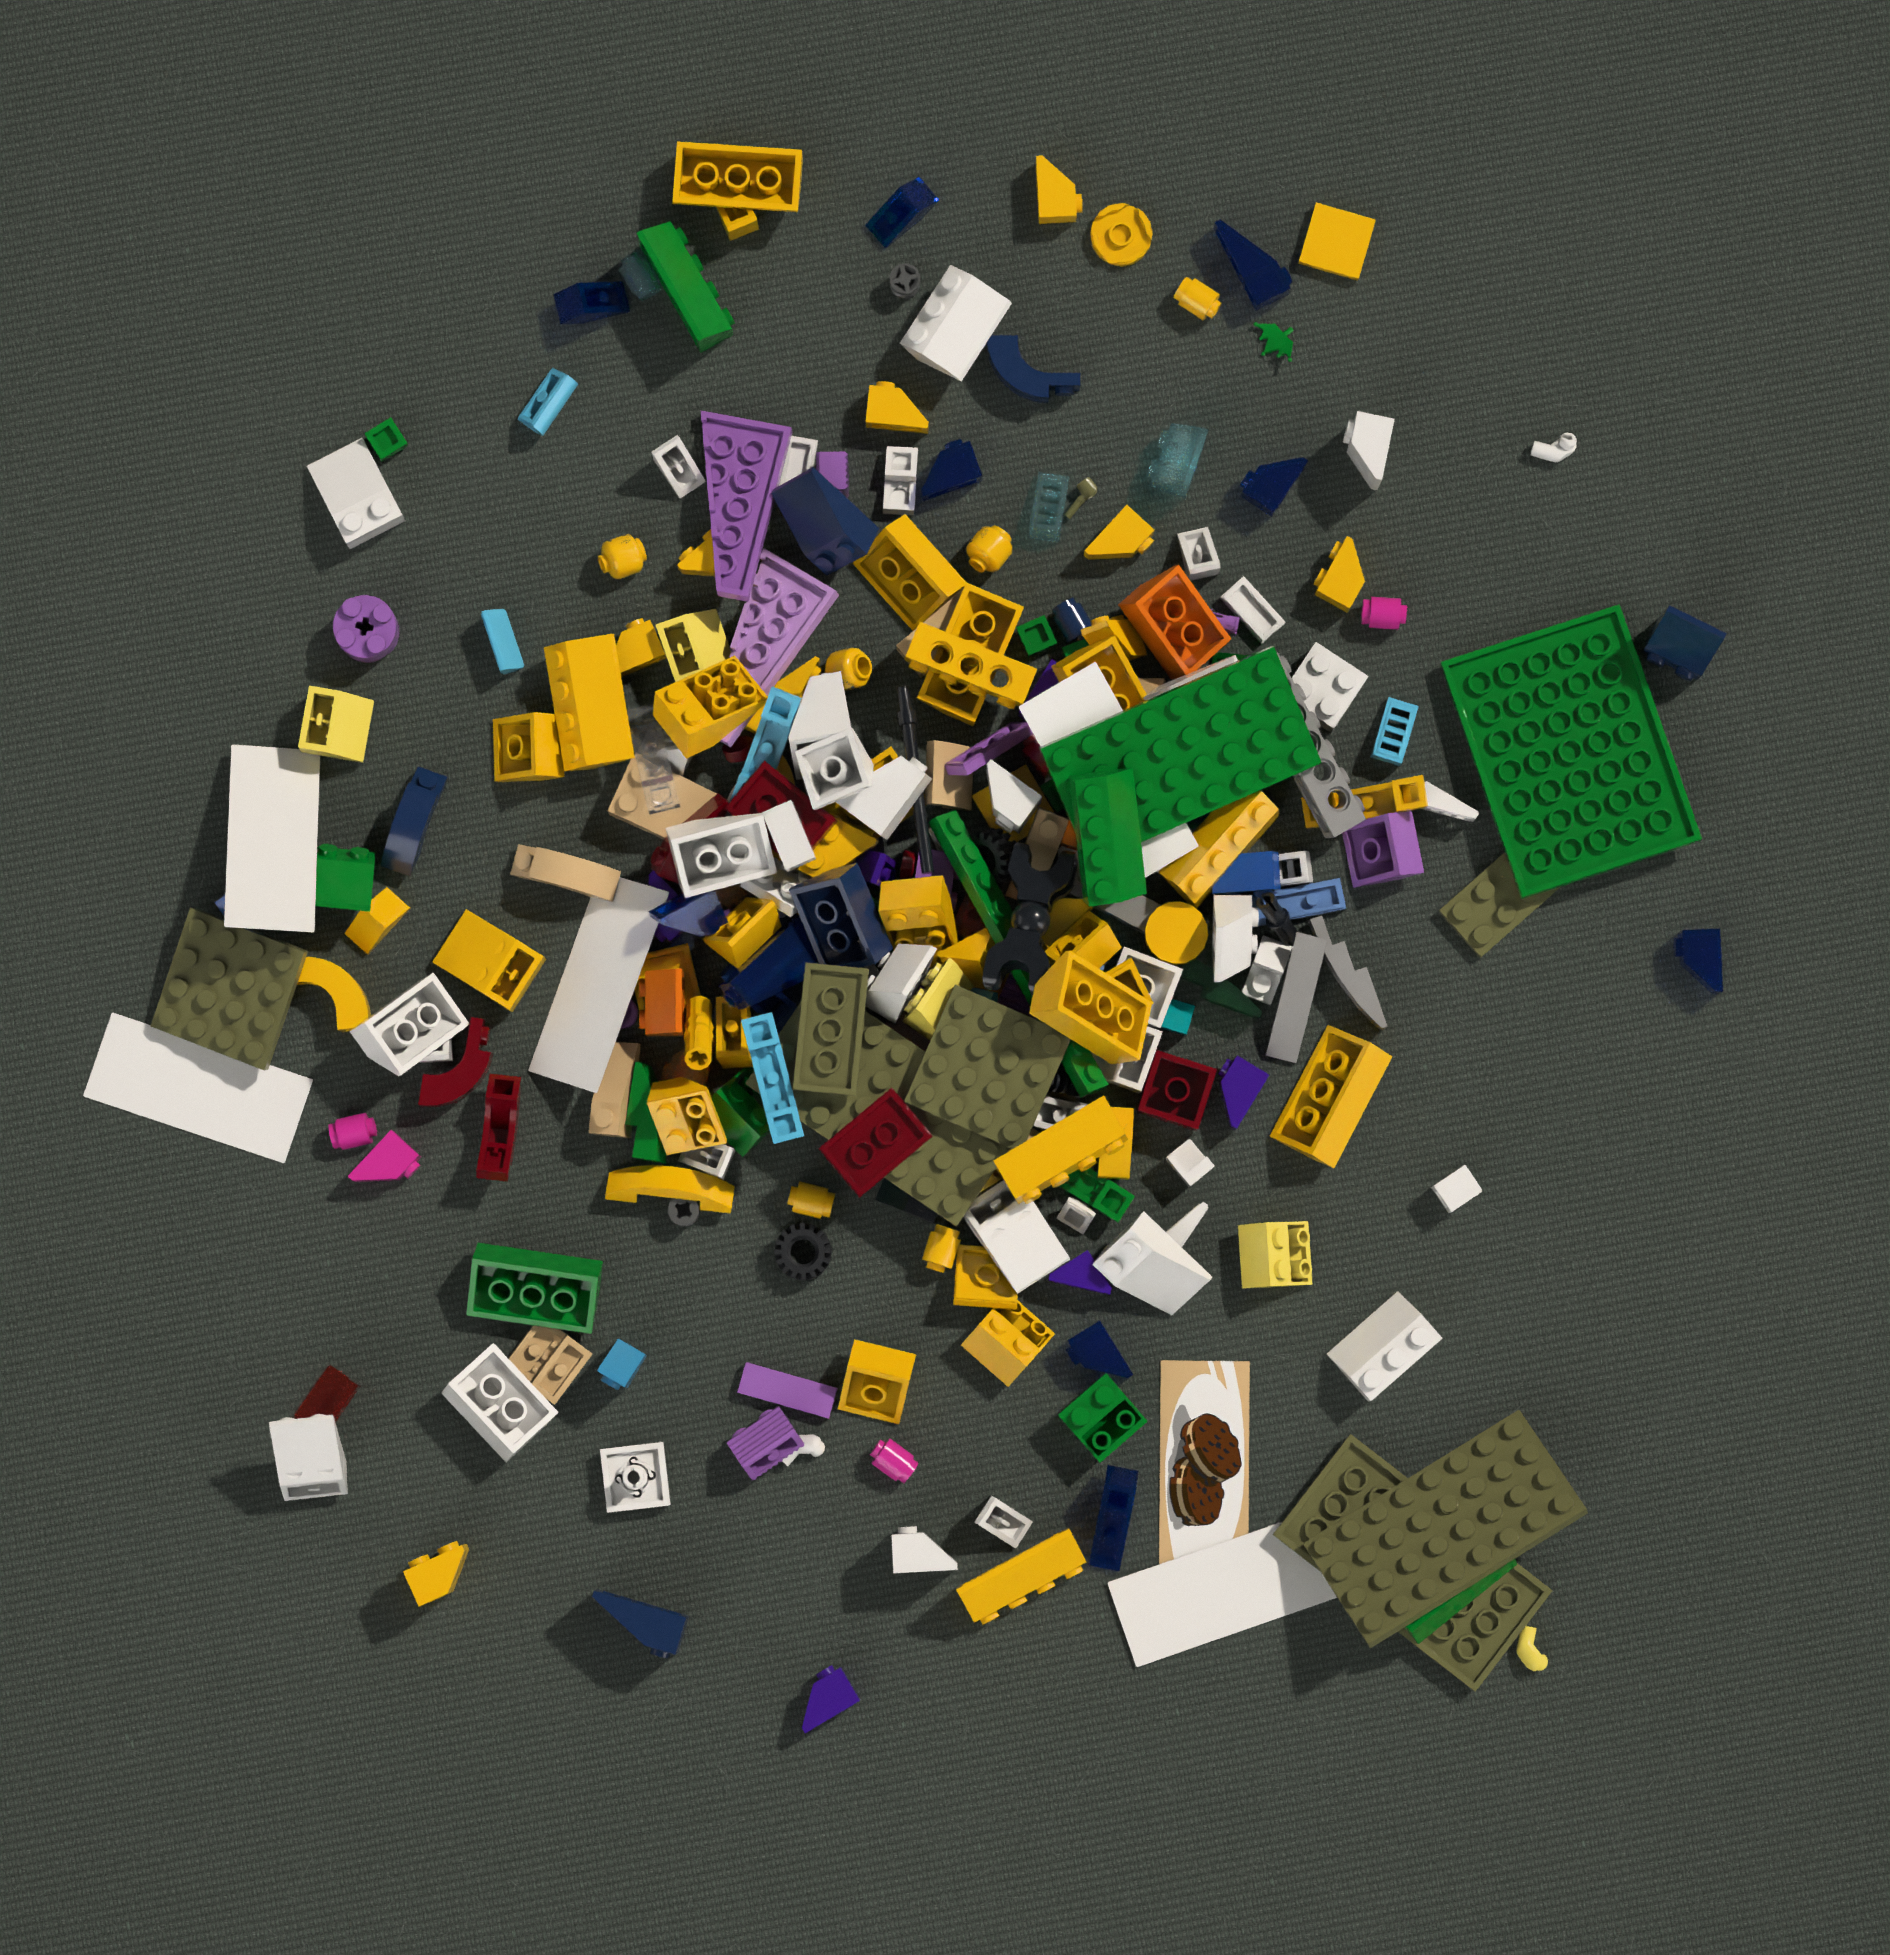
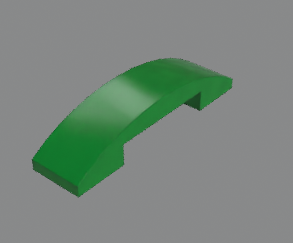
(1099, 1193)

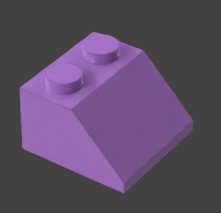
(1383, 849)

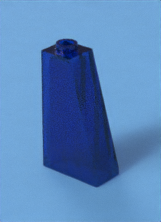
(772, 967)

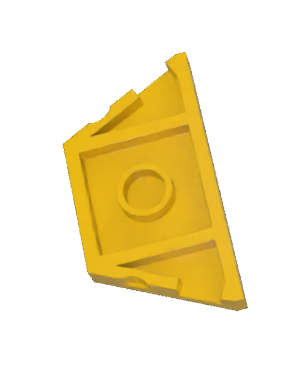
(837, 849)

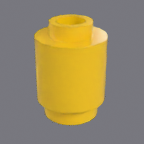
(1197, 298)
(811, 1200)
(941, 1248)

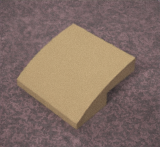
(946, 789)
(549, 1360)

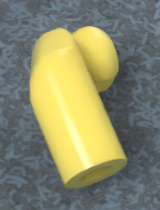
(1528, 1652)

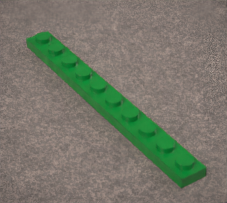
(997, 916)

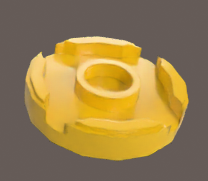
(1121, 234)
(1176, 933)

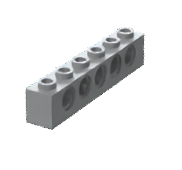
(1316, 792)

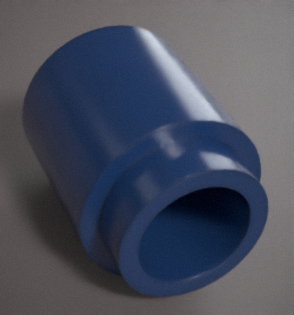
(1071, 619)

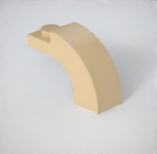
(565, 872)

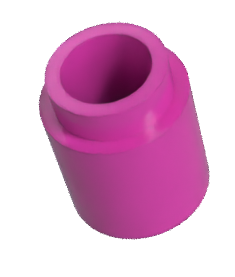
(1383, 612)
(352, 1131)
(893, 1460)

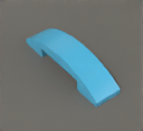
(771, 734)
(772, 1078)

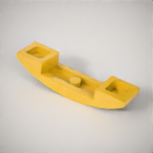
(1380, 799)
(670, 1182)

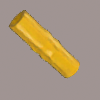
(698, 1033)

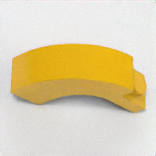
(346, 993)

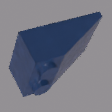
(824, 521)
(1682, 643)
(650, 1624)

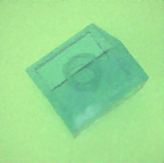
(1178, 459)

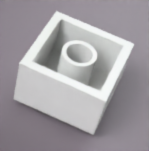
(1328, 685)

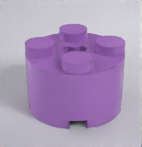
(356, 613)

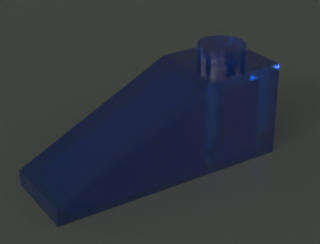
(1256, 270)
(1113, 1517)

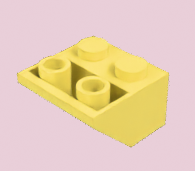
(693, 642)
(335, 724)
(928, 1004)
(1275, 1254)

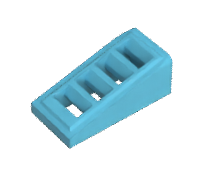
(1386, 755)

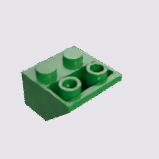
(741, 1112)
(1102, 1418)

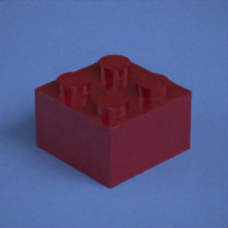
(1176, 1090)

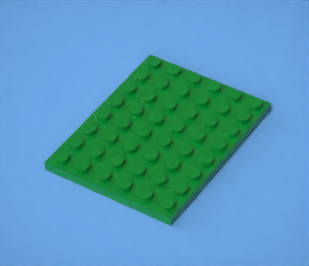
(1570, 751)

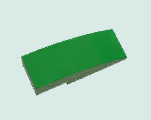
(647, 1140)

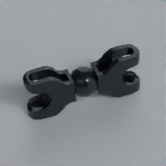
(1030, 918)

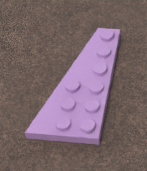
(777, 622)

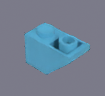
(621, 1365)

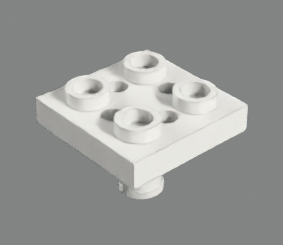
(777, 888)
(650, 1458)

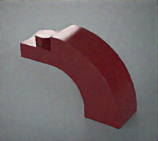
(465, 1077)
(499, 1127)

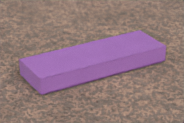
(988, 748)
(787, 1390)

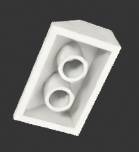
(955, 323)
(410, 1026)
(1384, 1346)
(499, 1402)

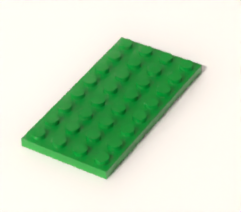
(1195, 744)

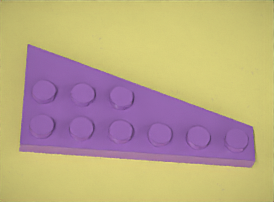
(741, 471)

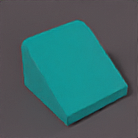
(1178, 1017)

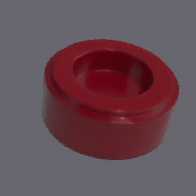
(739, 750)
(907, 865)

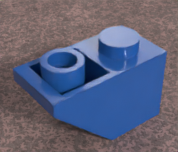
(1251, 873)

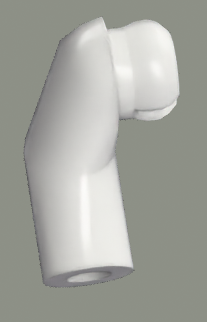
(1557, 450)
(812, 1445)

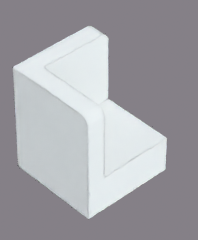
(1189, 1162)
(1457, 1189)

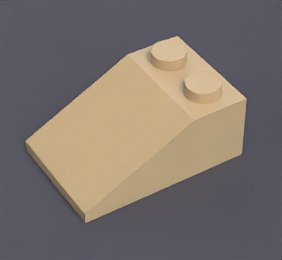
(631, 806)

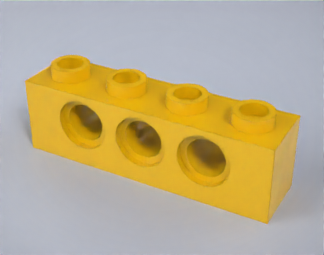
(929, 638)

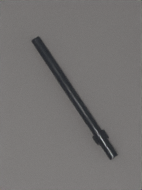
(907, 720)

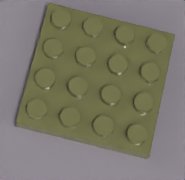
(229, 989)
(987, 1068)

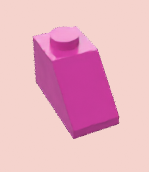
(387, 1161)

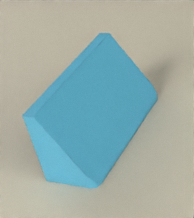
(502, 640)

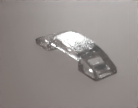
(652, 760)

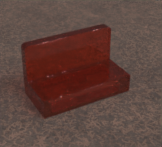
(329, 1395)

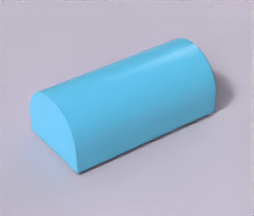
(547, 401)

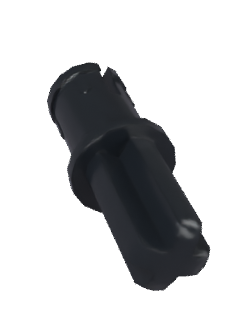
(1277, 917)

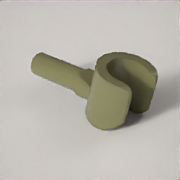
(1088, 490)

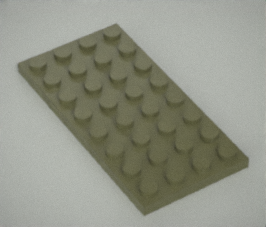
(940, 1174)
(1445, 1528)
(1475, 1636)

